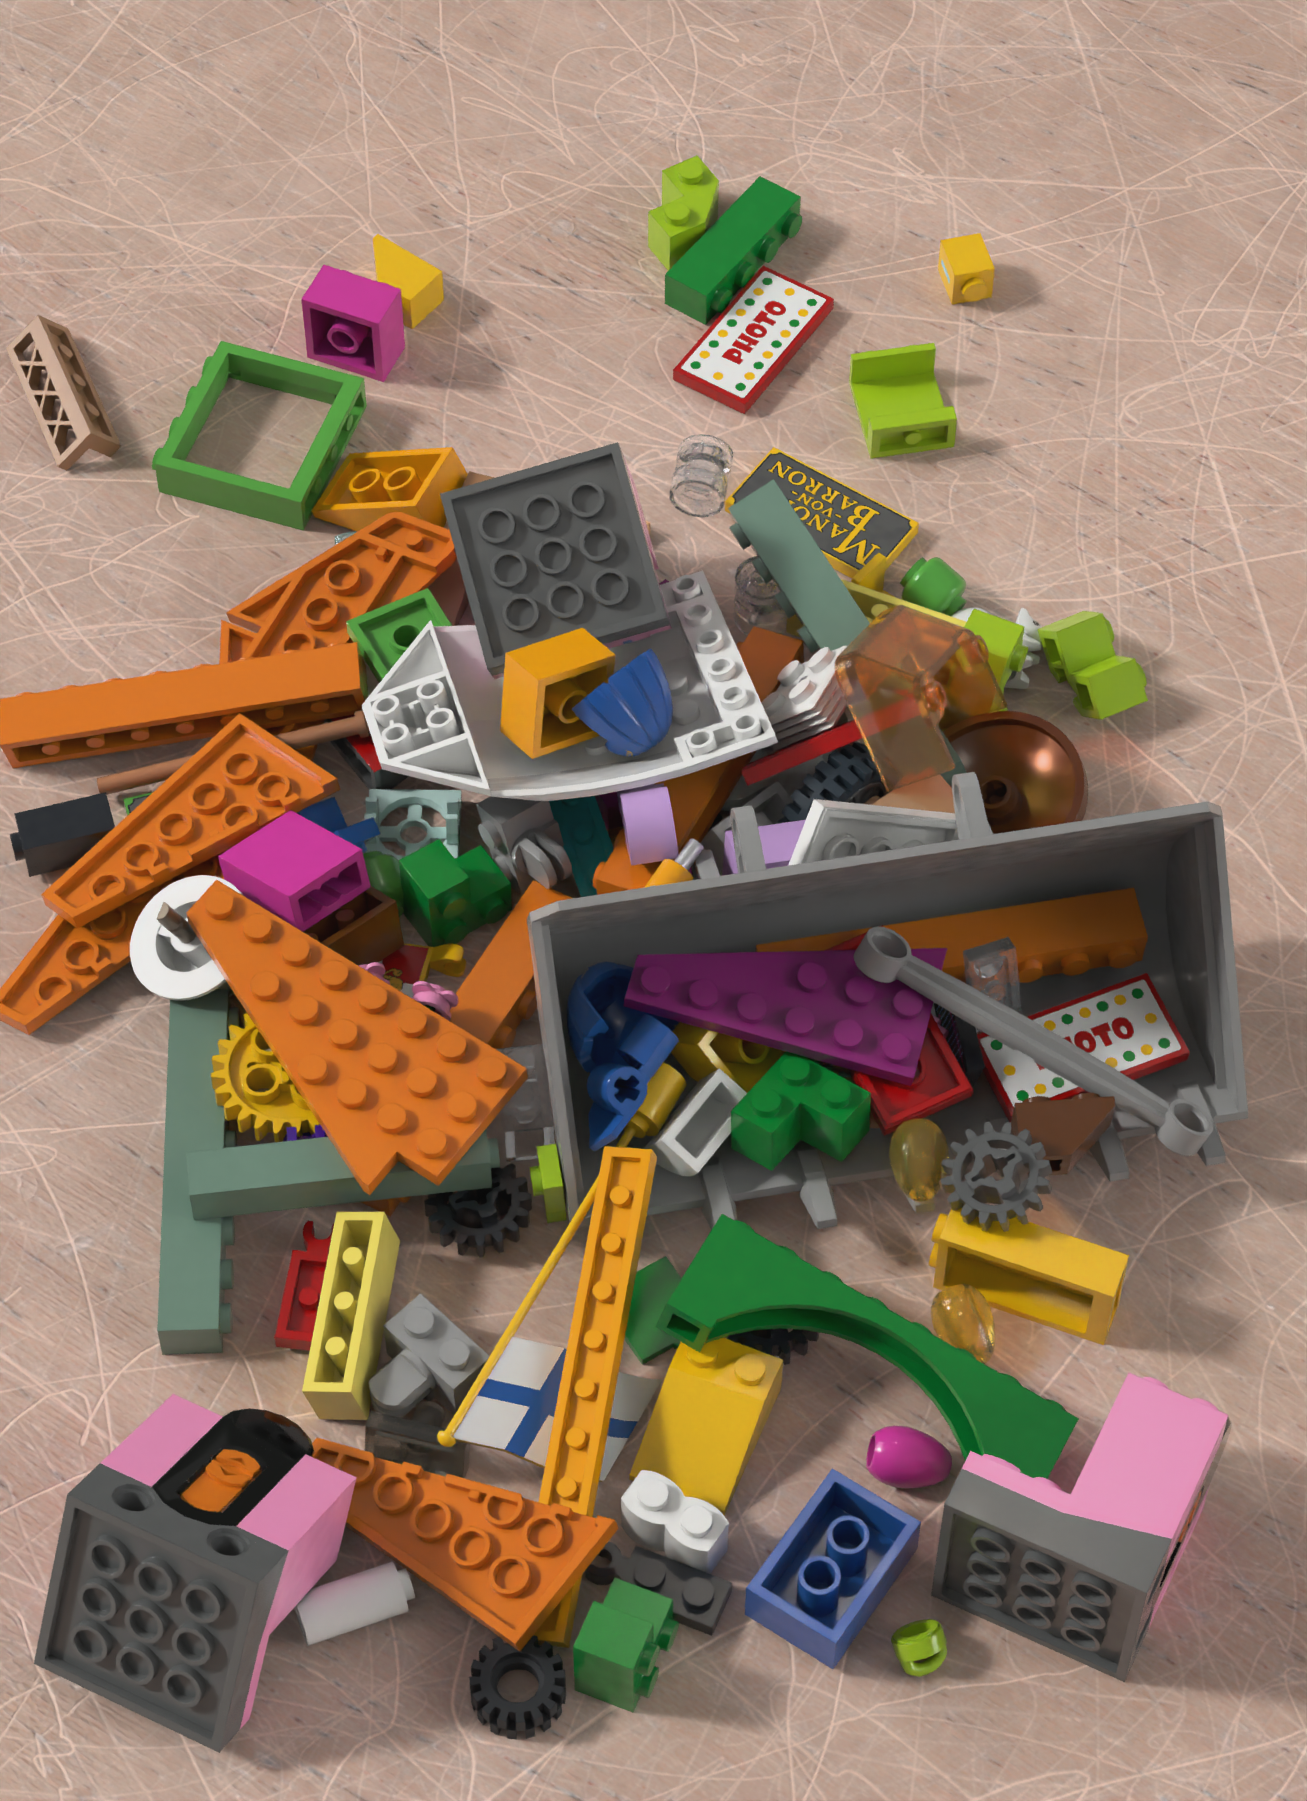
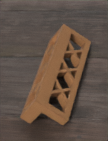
(65, 381)

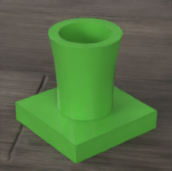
(392, 628)

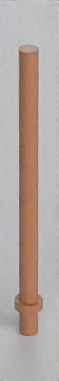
(294, 739)

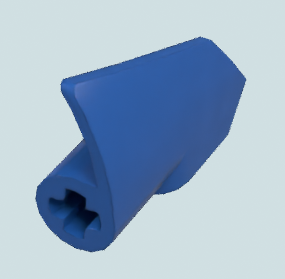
(622, 1084)

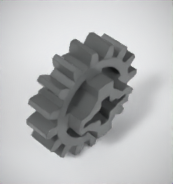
(982, 1188)

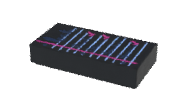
(963, 1043)

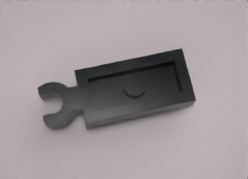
(695, 1594)

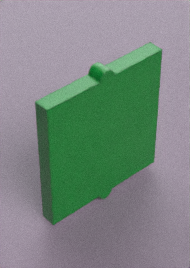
(650, 1294)

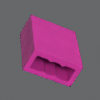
(296, 870)

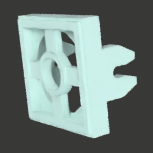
(386, 800)

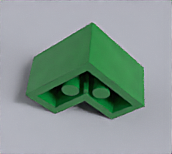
(451, 895)
(796, 1104)
(621, 1644)

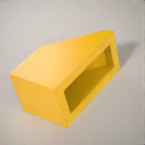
(418, 280)

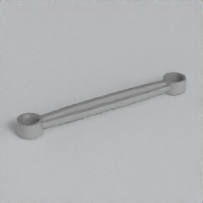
(888, 957)

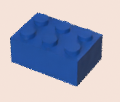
(832, 1568)

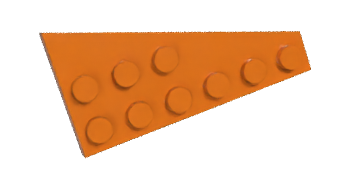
(471, 1541)

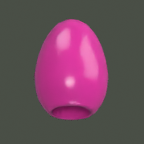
(907, 1458)

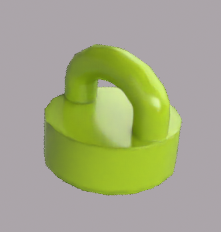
(917, 1642)

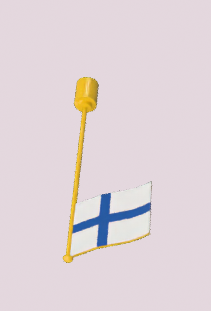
(519, 1385)

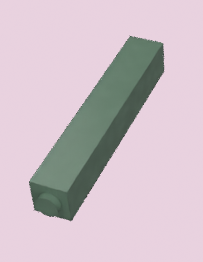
(312, 1175)

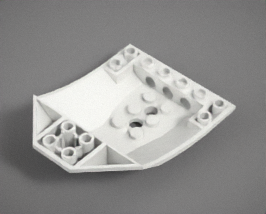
(442, 711)

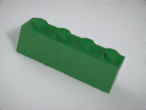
(733, 250)

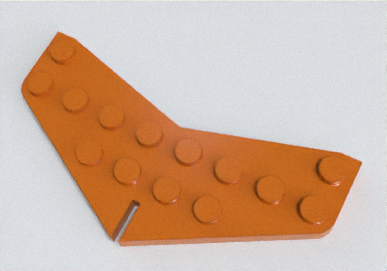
(350, 579)

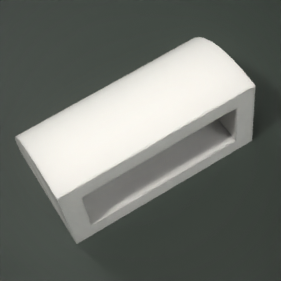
(697, 1125)

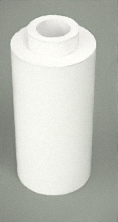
(354, 1602)

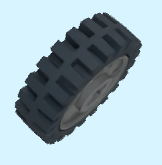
(844, 778)

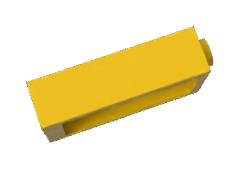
(1032, 1273)

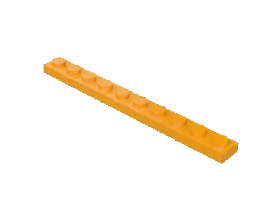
(595, 1349)

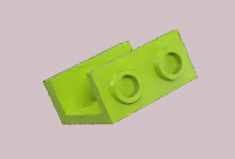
(900, 401)

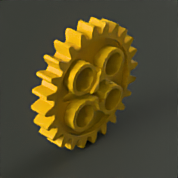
(242, 1070)

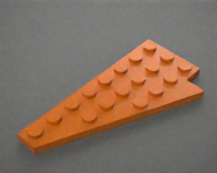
(363, 1055)

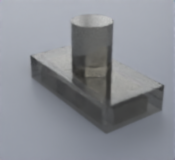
(416, 1441)

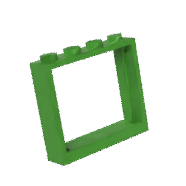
(246, 495)

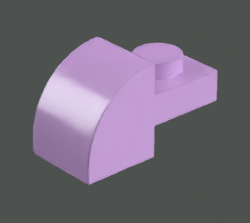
(648, 824)

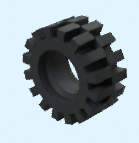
(518, 1715)

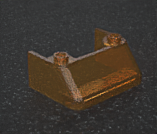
(906, 679)

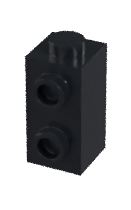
(60, 833)

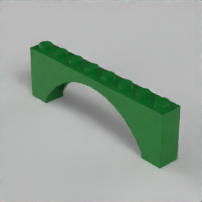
(752, 1284)

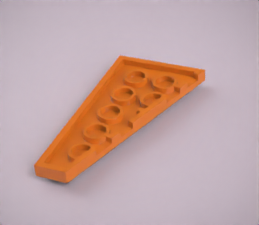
(201, 810)
(74, 960)

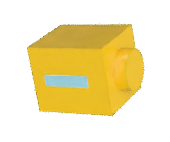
(966, 268)

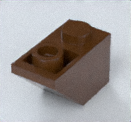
(1064, 1126)

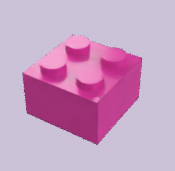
(353, 323)

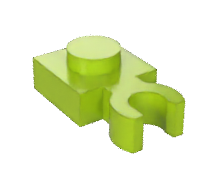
(547, 1181)

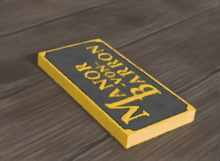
(839, 518)

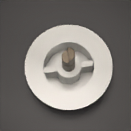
(167, 950)

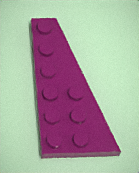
(794, 1003)

